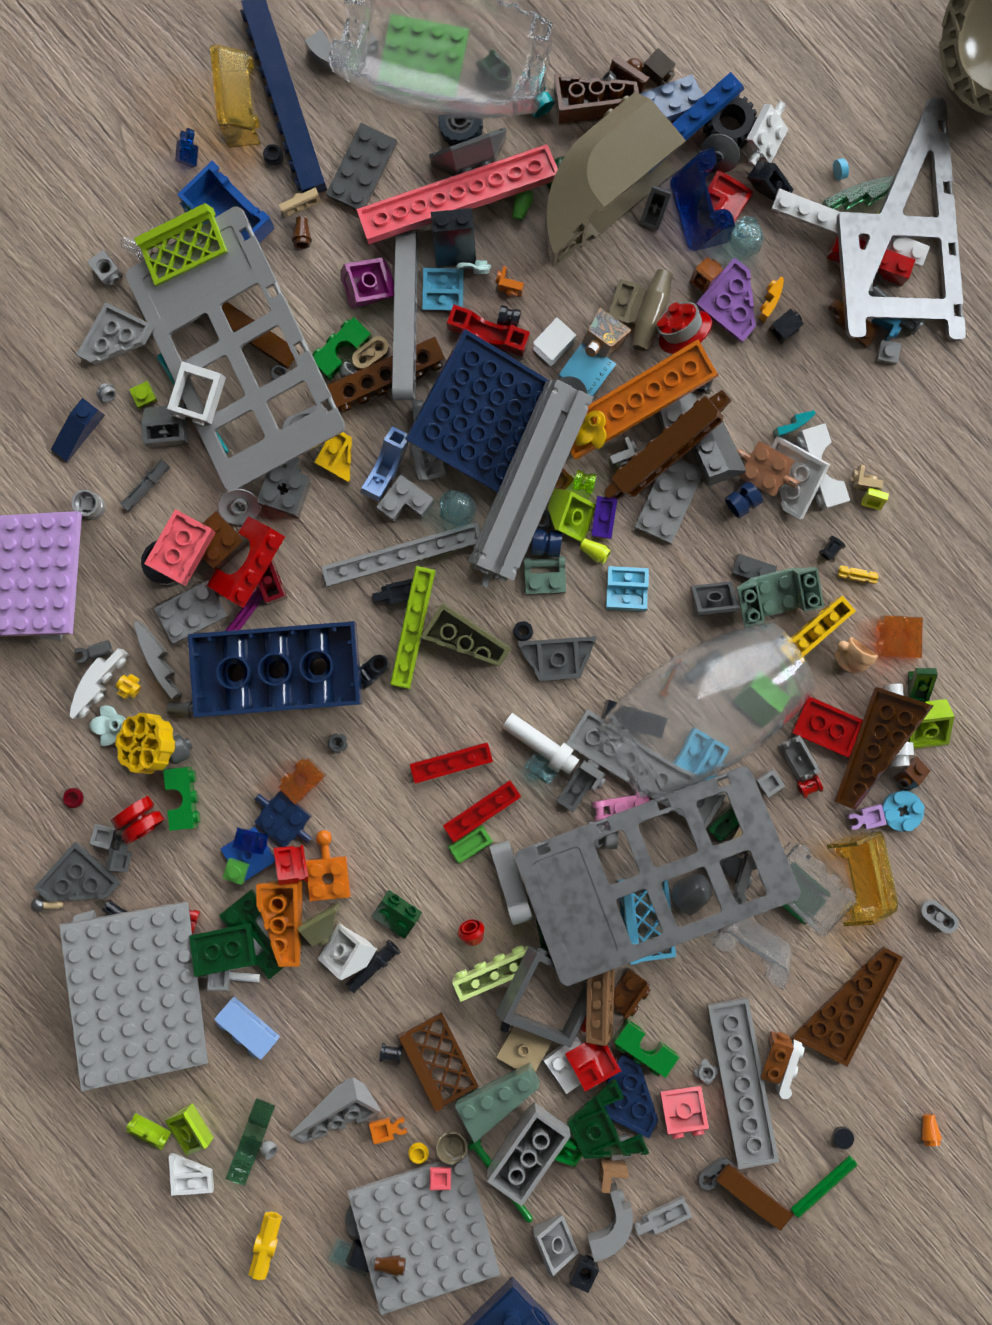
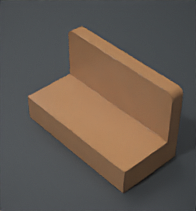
(611, 1169)

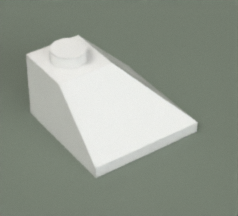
(346, 953)

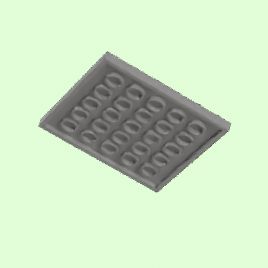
(435, 1231)

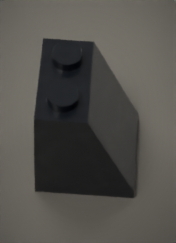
(453, 237)

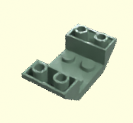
(779, 593)

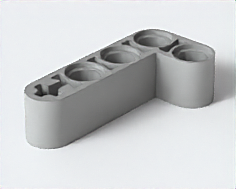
(511, 883)

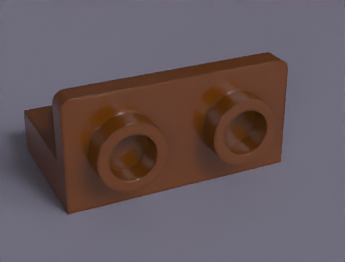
(629, 993)

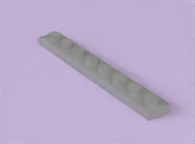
(401, 554)

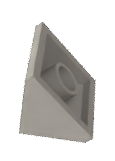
(555, 1243)

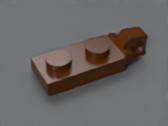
(871, 331)

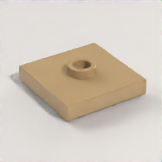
(523, 1048)

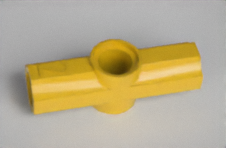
(265, 1245)

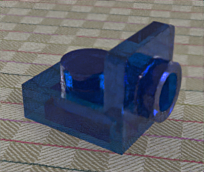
(250, 841)

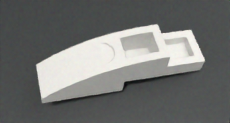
(90, 687)

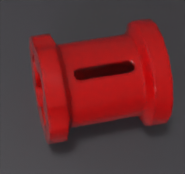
(812, 781)

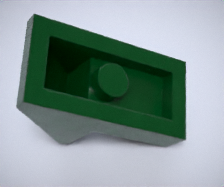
(921, 683)

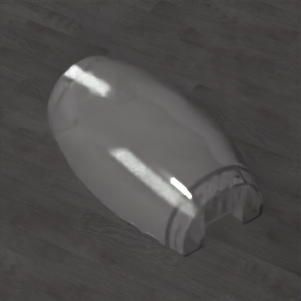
(446, 55)
(707, 708)

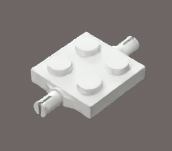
(767, 133)

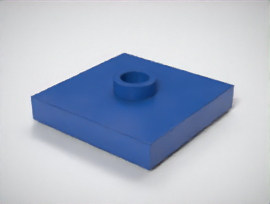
(257, 861)

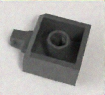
(288, 477)

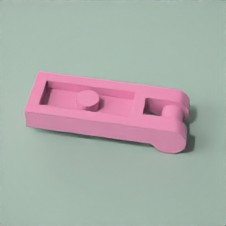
(617, 805)

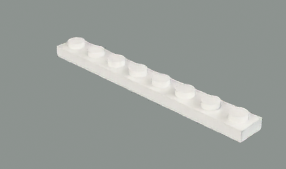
(825, 219)

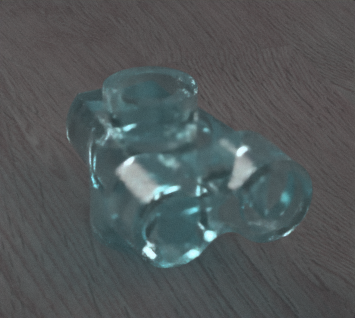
(537, 768)

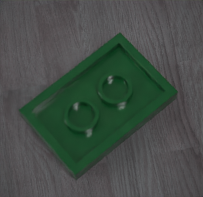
(222, 950)

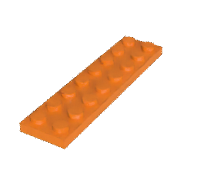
(651, 392)

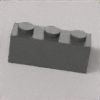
(718, 456)

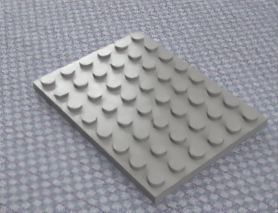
(133, 995)

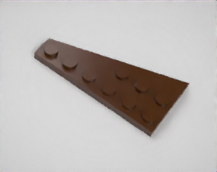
(883, 733)
(846, 1015)

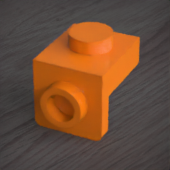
(510, 287)

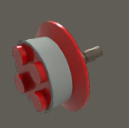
(682, 326)

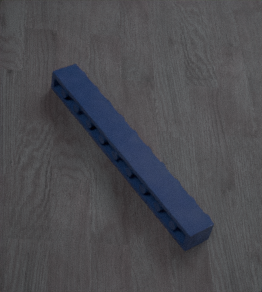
(284, 96)

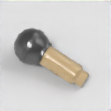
(39, 904)

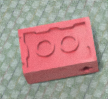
(180, 547)

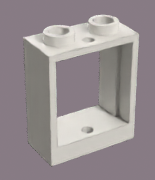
(213, 398)

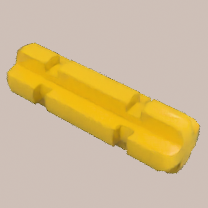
(858, 574)

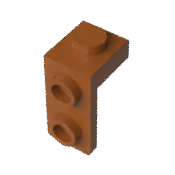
(778, 1057)

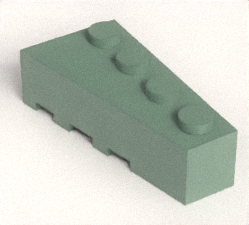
(494, 1101)

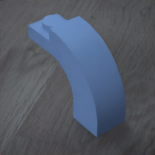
(387, 464)

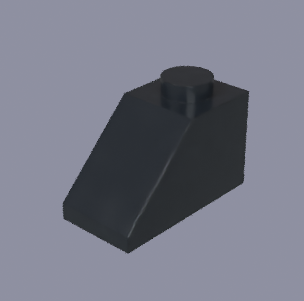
(768, 179)

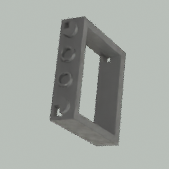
(510, 1001)

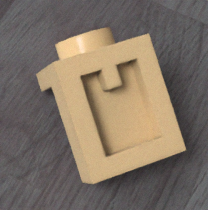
(866, 482)

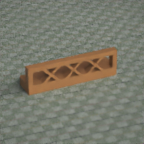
(600, 1008)

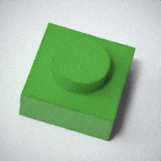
(236, 871)

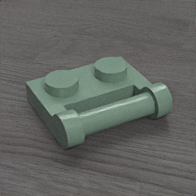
(545, 582)

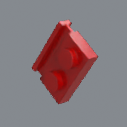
(290, 865)

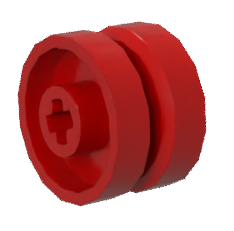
(136, 818)

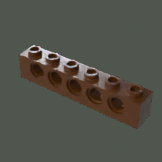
(373, 373)

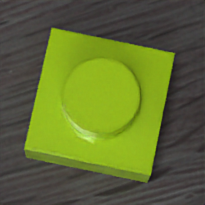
(143, 394)

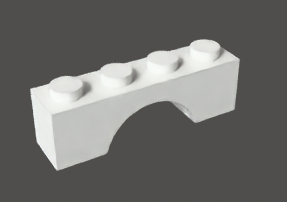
(831, 491)

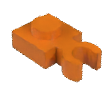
(384, 1130)

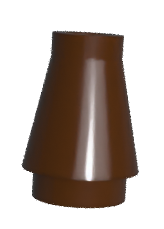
(301, 234)
(391, 1265)

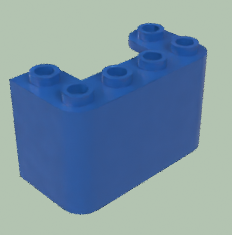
(219, 193)

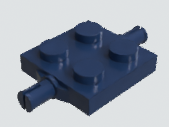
(283, 819)

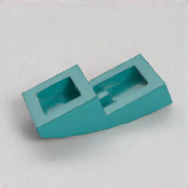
(797, 420)

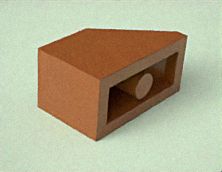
(706, 274)

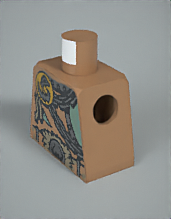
(604, 334)

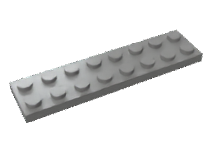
(589, 743)
(742, 1083)

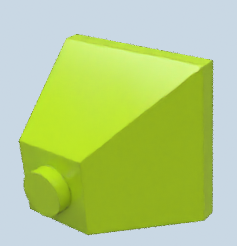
(571, 513)
(936, 726)

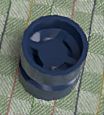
(746, 498)
(546, 543)

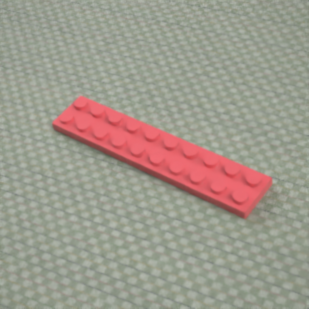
(458, 192)

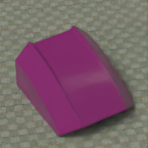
(367, 282)

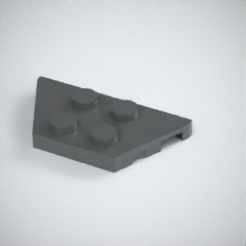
(558, 657)

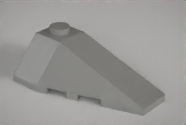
(344, 1105)

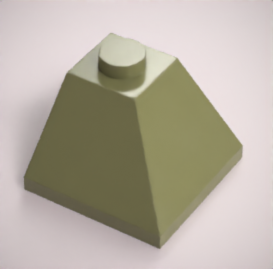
(320, 926)

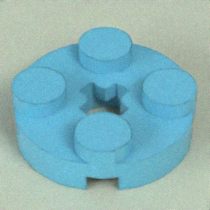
(914, 809)

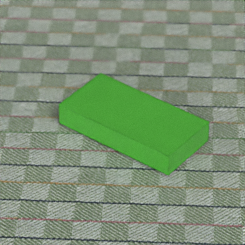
(470, 844)

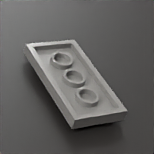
(669, 501)

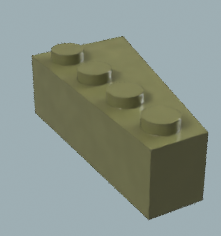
(459, 633)

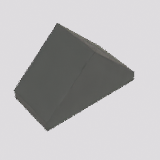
(655, 208)

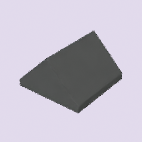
(714, 599)

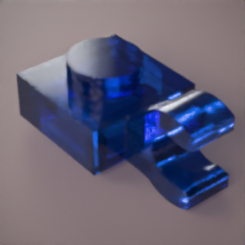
(185, 149)

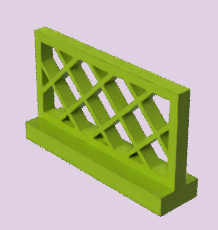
(178, 227)

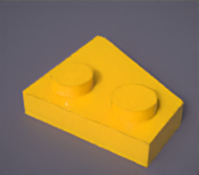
(336, 456)

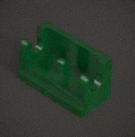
(723, 824)

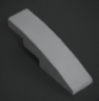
(154, 655)

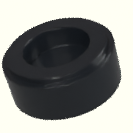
(843, 1137)

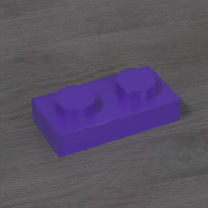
(604, 517)

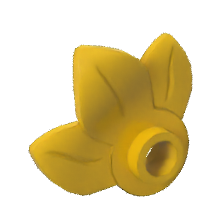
(590, 432)

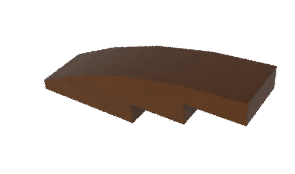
(754, 1196)

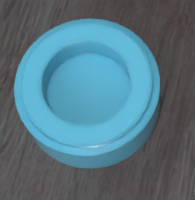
(840, 169)

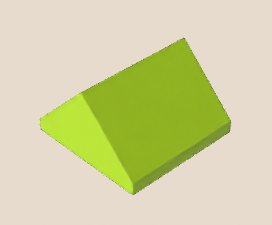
(190, 1130)

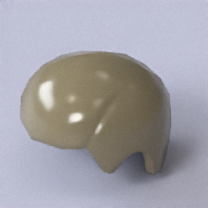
(451, 1145)

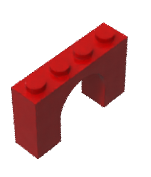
(263, 547)

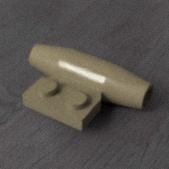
(642, 307)

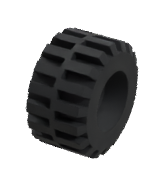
(742, 112)

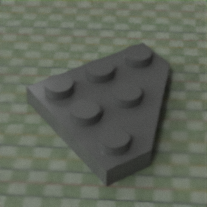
(77, 877)

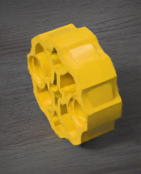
(145, 743)

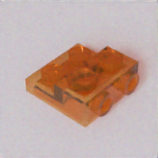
(900, 636)

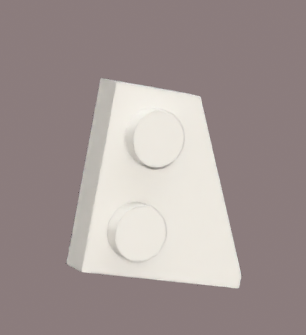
(189, 1177)

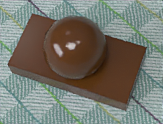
(629, 71)

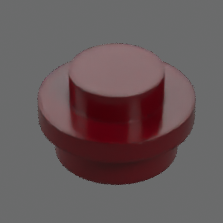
(73, 797)

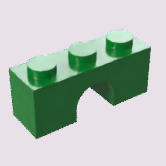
(351, 334)
(186, 815)
(660, 1059)

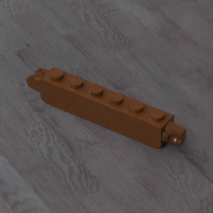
(668, 447)

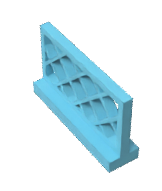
(628, 915)

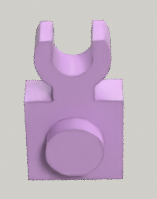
(870, 816)

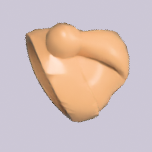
(854, 656)

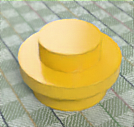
(418, 1153)

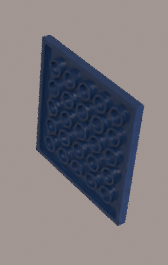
(477, 410)

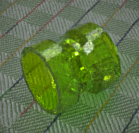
(589, 483)

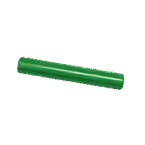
(824, 1187)

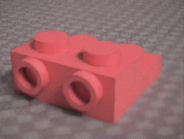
(684, 1112)

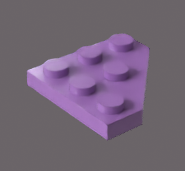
(731, 301)

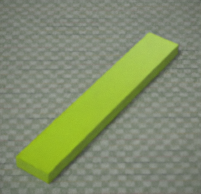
(412, 627)

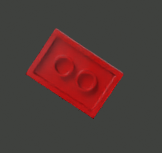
(827, 726)

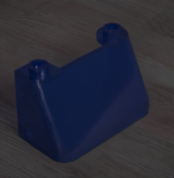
(699, 221)

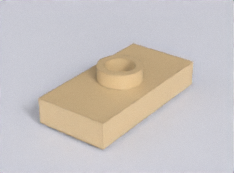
(300, 202)

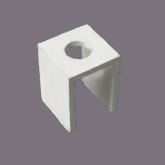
(554, 342)

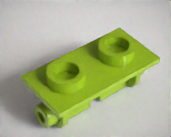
(148, 1131)

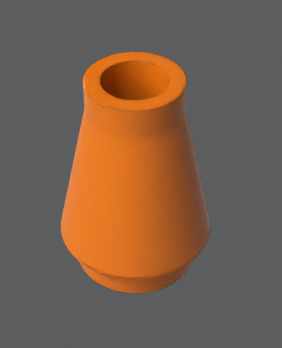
(930, 1131)

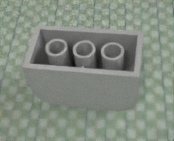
(527, 1153)

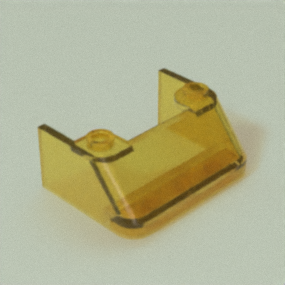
(233, 95)
(870, 877)

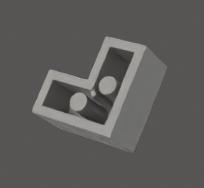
(404, 494)

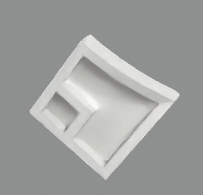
(561, 1067)

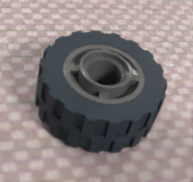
(456, 133)

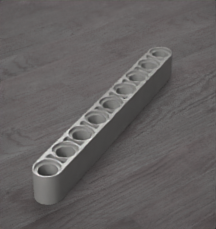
(405, 316)

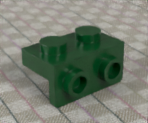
(396, 914)

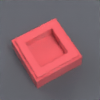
(440, 1178)

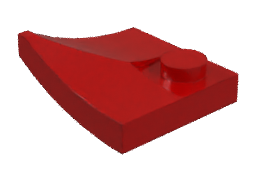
(729, 194)
(592, 1064)

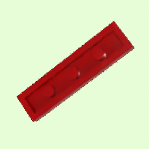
(451, 762)
(482, 811)

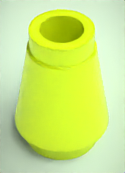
(595, 550)

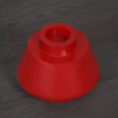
(471, 932)

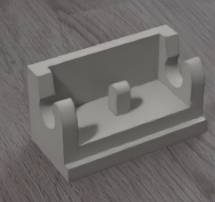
(799, 758)

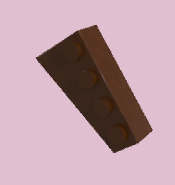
(587, 98)

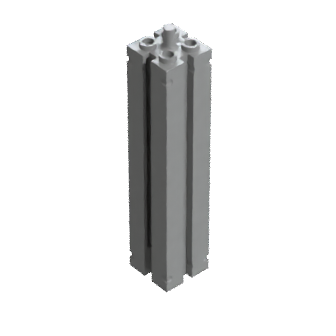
(529, 481)

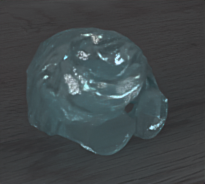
(747, 236)
(457, 508)

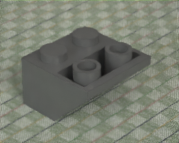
(164, 429)

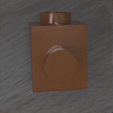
(912, 775)

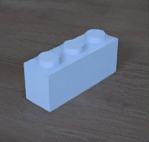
(246, 1028)

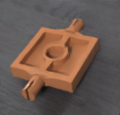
(767, 468)

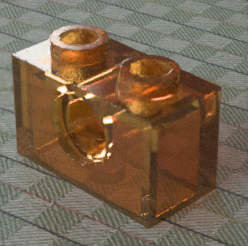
(313, 775)

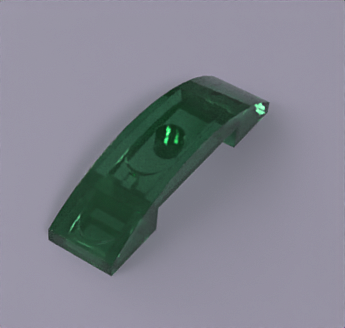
(250, 1142)

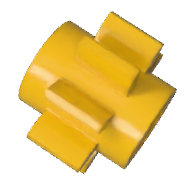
(128, 686)

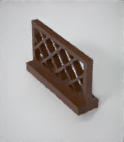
(422, 1070)

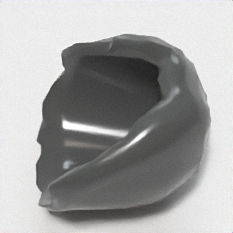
(691, 893)

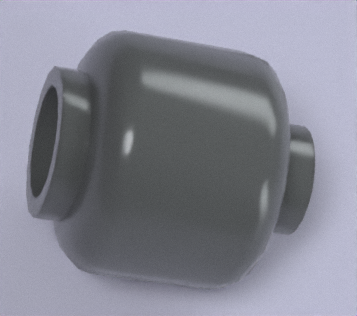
(182, 749)

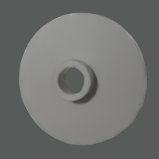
(236, 513)

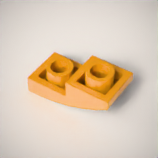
(774, 291)

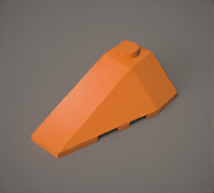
(282, 916)

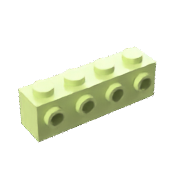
(488, 975)

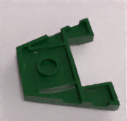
(595, 1130)

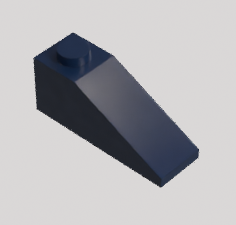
(76, 429)

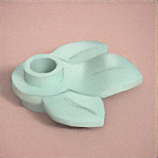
(479, 267)
(106, 725)

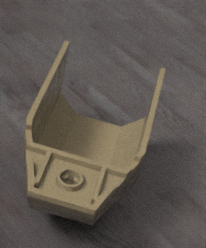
(608, 173)

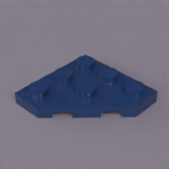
(636, 1107)

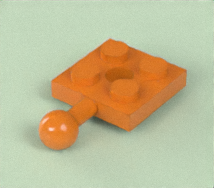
(318, 867)

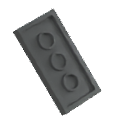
(361, 167)

